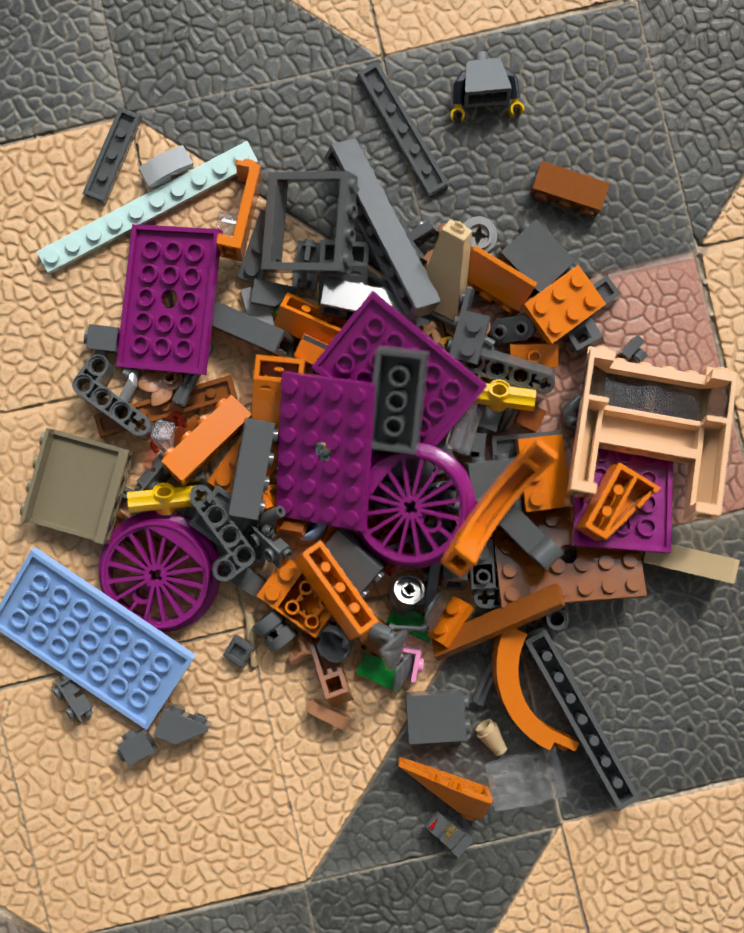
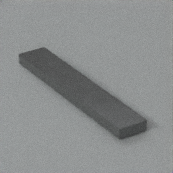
(403, 129)

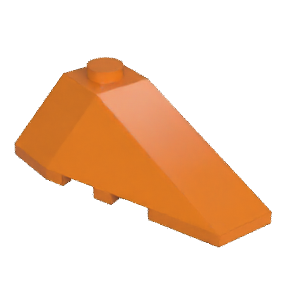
(461, 794)

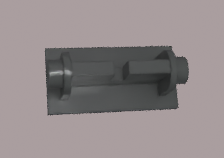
(307, 252)
(149, 480)
(273, 551)
(76, 706)

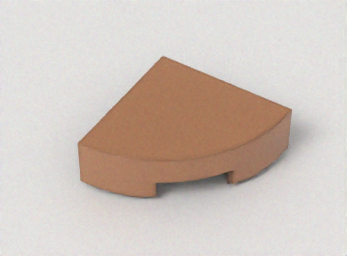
(300, 649)

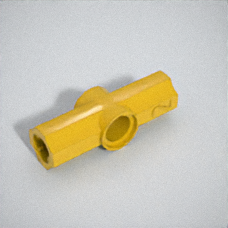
(500, 396)
(162, 499)

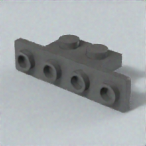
(469, 332)

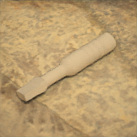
(251, 636)

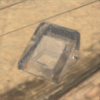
(226, 222)
(164, 434)

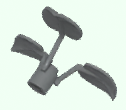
(394, 643)

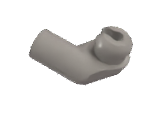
(131, 384)

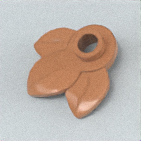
(157, 384)

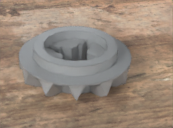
(487, 229)

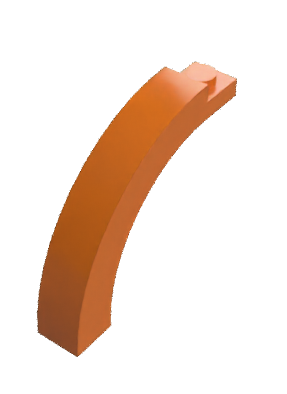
(494, 504)
(506, 679)

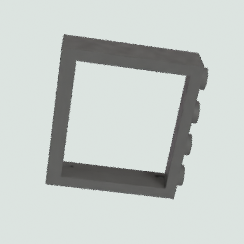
(276, 215)

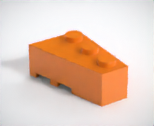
(615, 500)

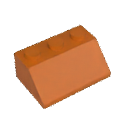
(498, 281)
(551, 486)

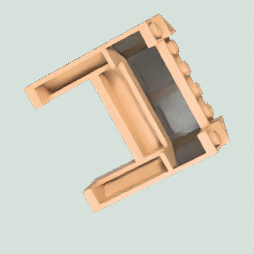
(658, 417)

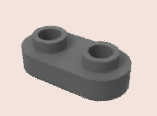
(511, 328)

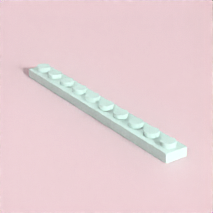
(144, 209)

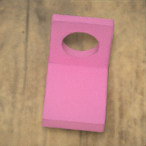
(417, 661)

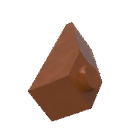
(331, 676)

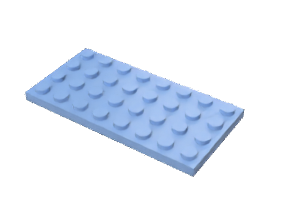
(92, 638)

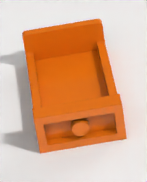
(235, 246)

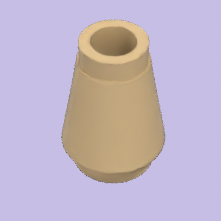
(491, 736)

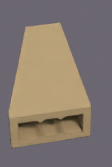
(450, 267)
(695, 563)

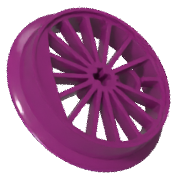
(381, 465)
(177, 530)

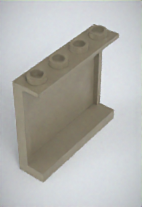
(77, 485)

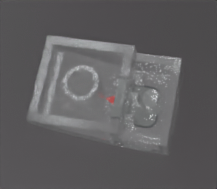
(526, 778)

